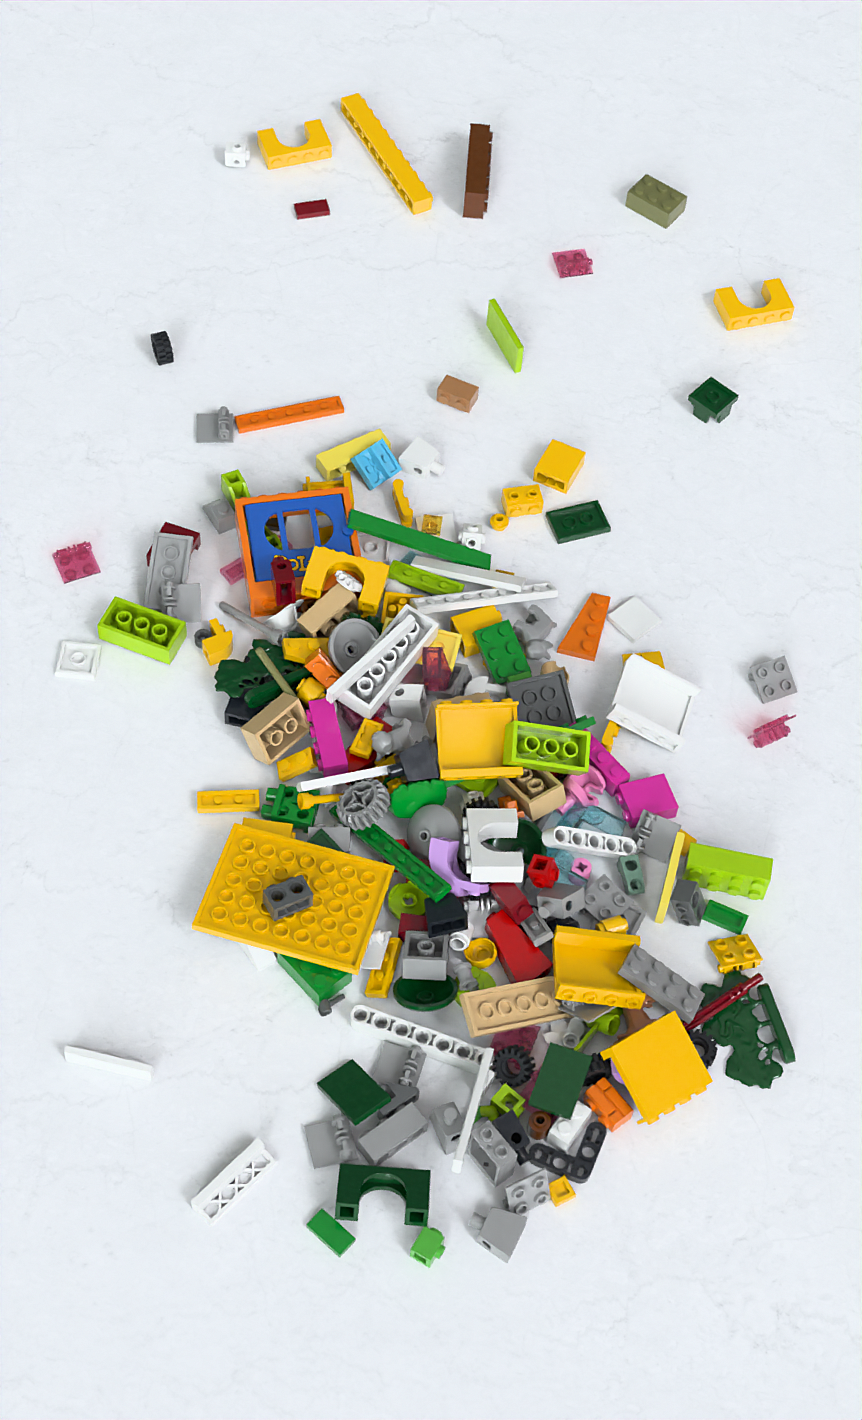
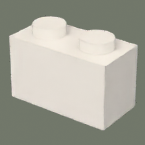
(566, 1131)

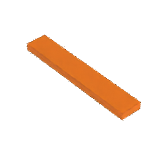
(289, 414)

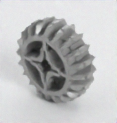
(363, 804)

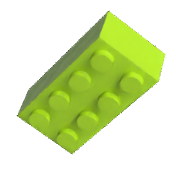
(142, 630)
(546, 748)
(728, 871)

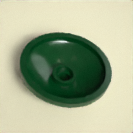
(528, 838)
(424, 994)

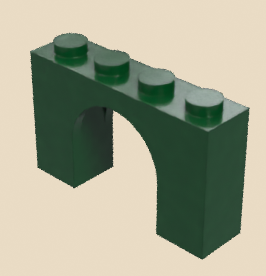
(408, 1183)

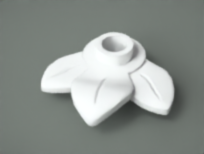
(564, 1032)

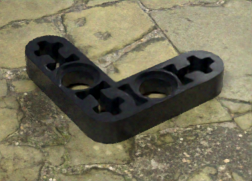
(578, 1162)

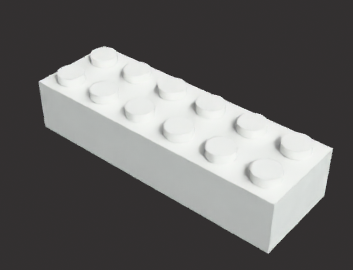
(382, 678)

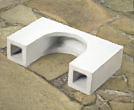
(486, 864)

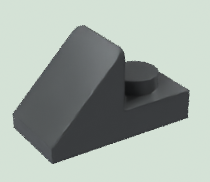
(399, 1096)

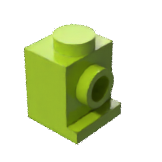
(508, 1095)

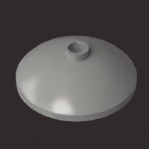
(350, 633)
(435, 822)

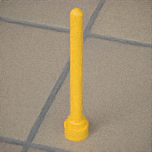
(307, 800)

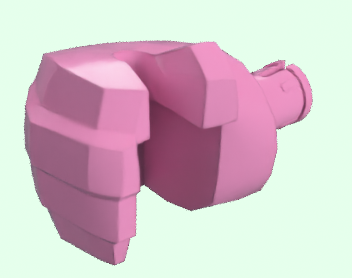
(578, 789)

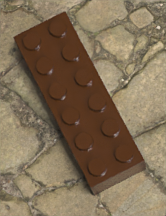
(477, 170)

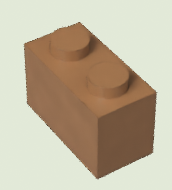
(457, 393)

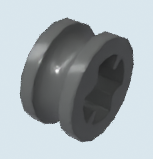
(201, 633)

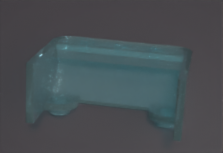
(575, 818)

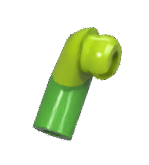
(487, 1111)

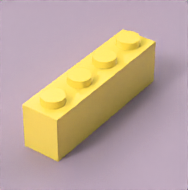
(338, 459)

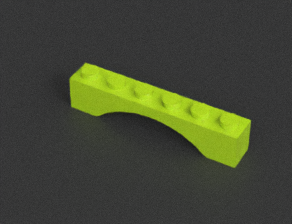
(235, 487)

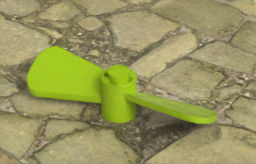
(607, 1024)

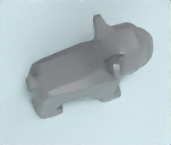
(535, 633)
(394, 741)

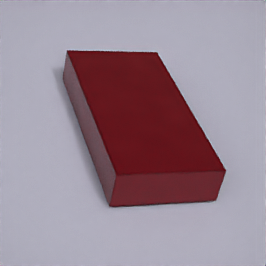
(311, 209)

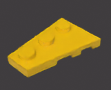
(300, 648)

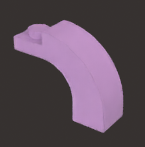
(444, 863)

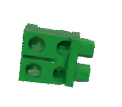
(286, 807)

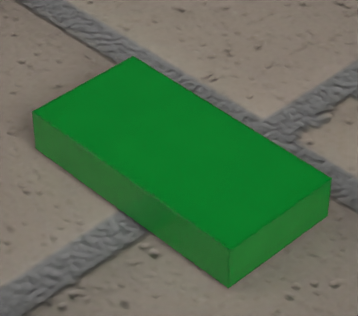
(725, 917)
(331, 1232)

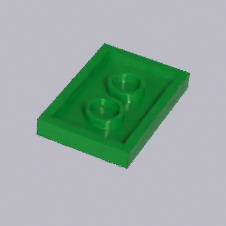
(501, 651)

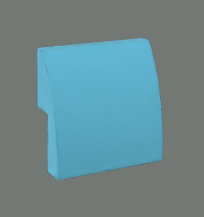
(376, 464)

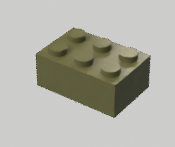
(656, 201)

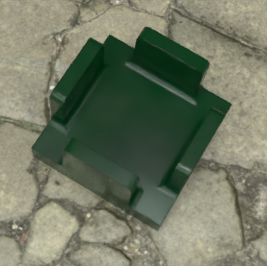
(712, 400)

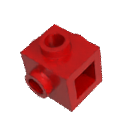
(543, 871)

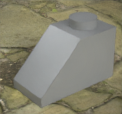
(220, 515)

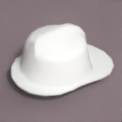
(285, 619)

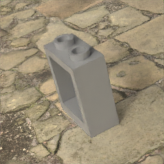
(489, 1146)

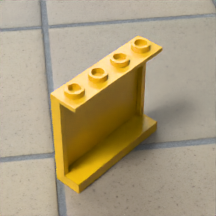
(473, 739)
(588, 967)
(659, 1066)

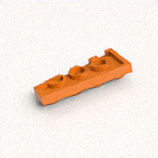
(585, 633)

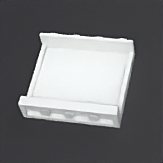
(652, 702)

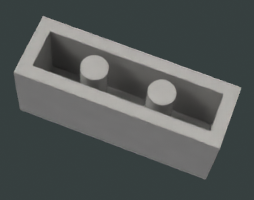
(392, 1134)

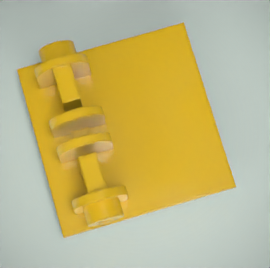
(735, 953)

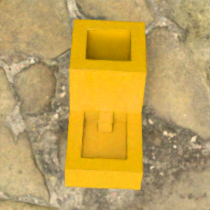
(218, 646)

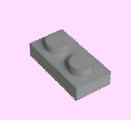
(536, 928)

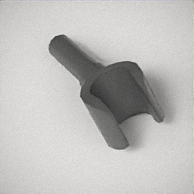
(325, 1005)

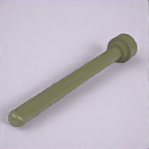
(276, 674)

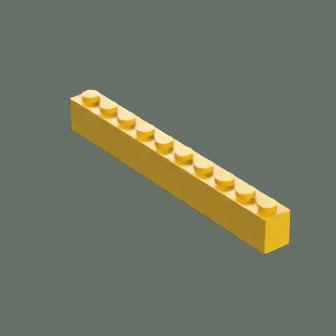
(386, 154)

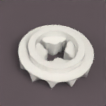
(348, 581)

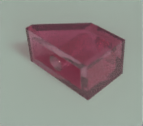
(435, 669)

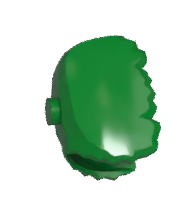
(408, 799)

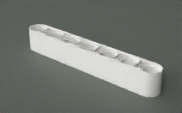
(413, 1032)

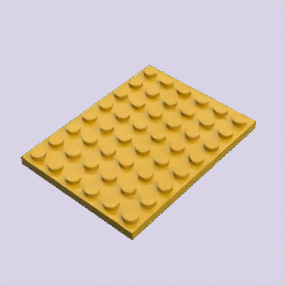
(330, 933)

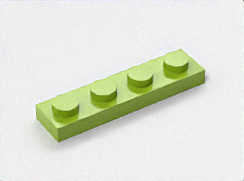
(423, 579)

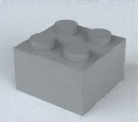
(425, 956)

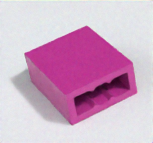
(648, 794)

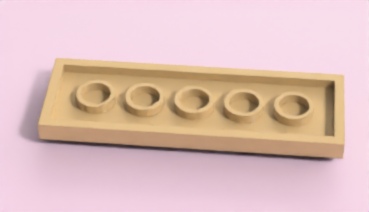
(511, 1006)

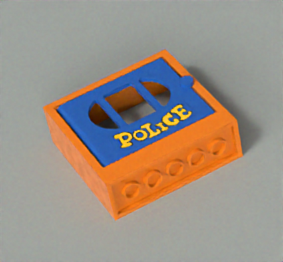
(257, 510)

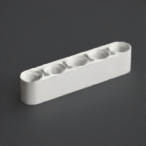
(588, 842)

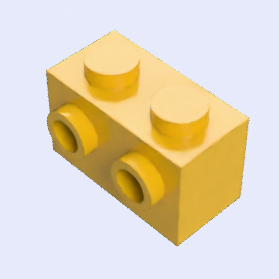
(522, 500)

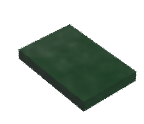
(578, 522)
(560, 1081)
(353, 1092)

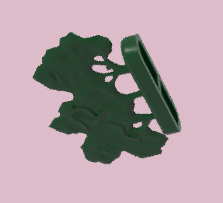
(232, 672)
(739, 1028)

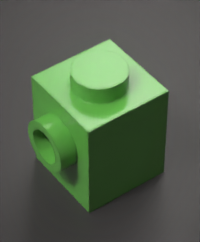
(428, 1246)

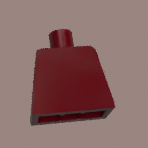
(283, 573)

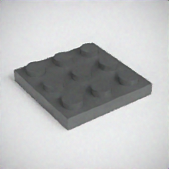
(543, 699)

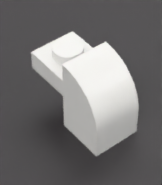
(481, 685)

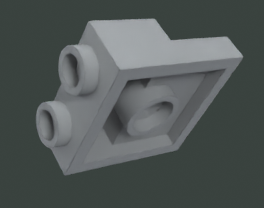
(459, 678)

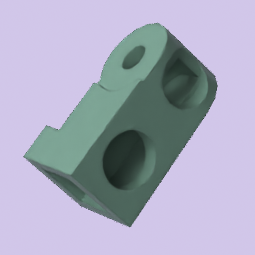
(631, 874)

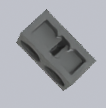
(289, 901)
(688, 902)

